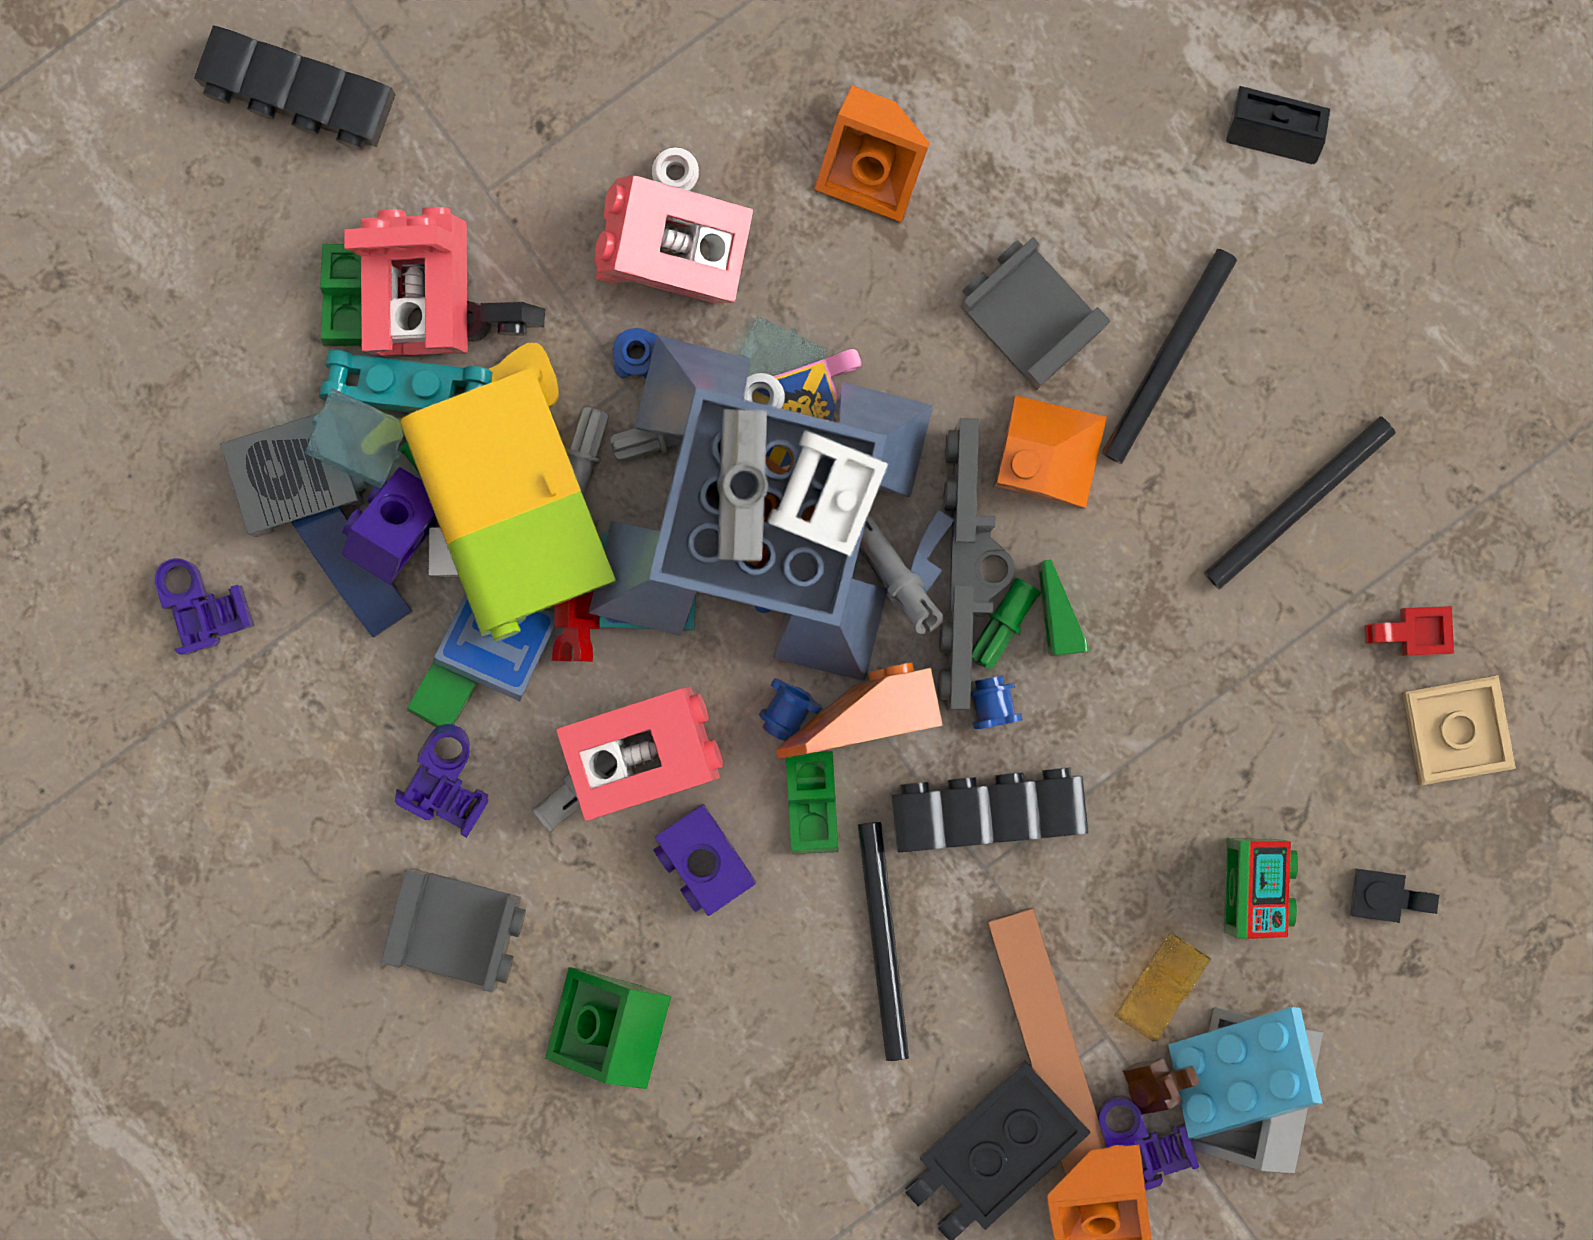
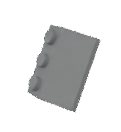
(1266, 1144)

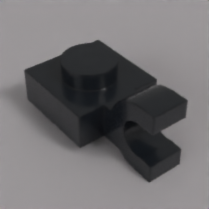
(509, 317)
(1383, 896)

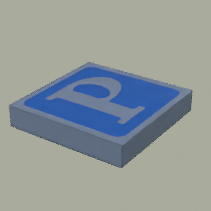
(495, 664)

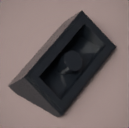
(1278, 125)

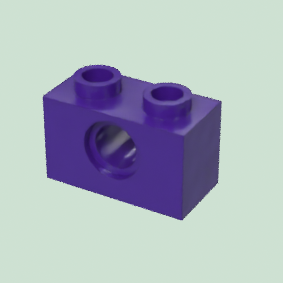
(385, 546)
(730, 874)

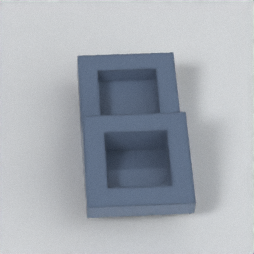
(920, 565)

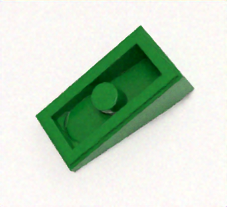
(1061, 625)

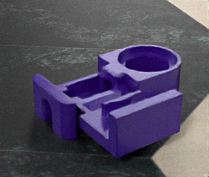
(206, 616)
(433, 784)
(1157, 1152)

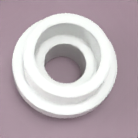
(680, 157)
(767, 382)

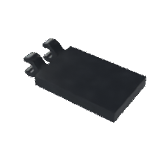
(998, 1150)

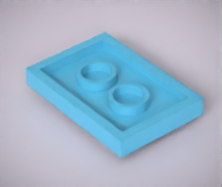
(1247, 1073)

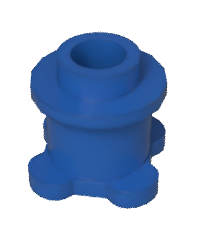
(624, 365)
(994, 703)
(787, 710)

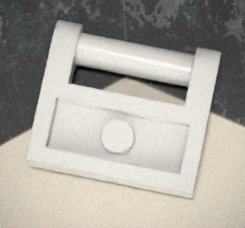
(843, 499)

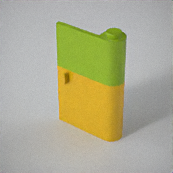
(507, 502)

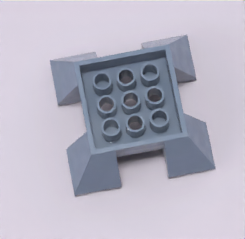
(827, 614)

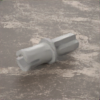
(586, 443)
(639, 443)

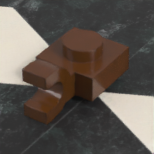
(1156, 1087)

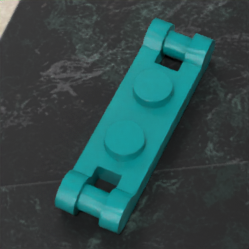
(398, 383)

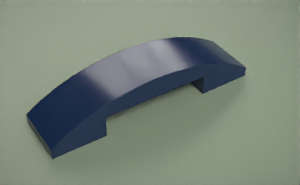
(369, 597)

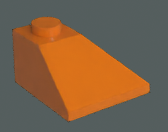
(873, 155)
(1050, 452)
(1102, 1198)

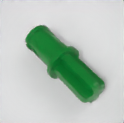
(1004, 623)

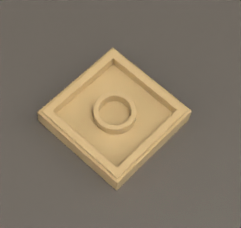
(1458, 730)

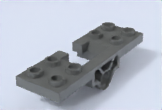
(969, 547)

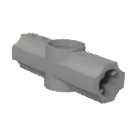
(742, 451)

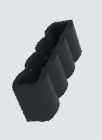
(295, 87)
(989, 813)

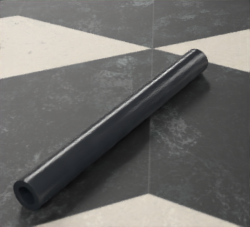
(1169, 356)
(1300, 502)
(883, 941)

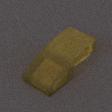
(1162, 987)

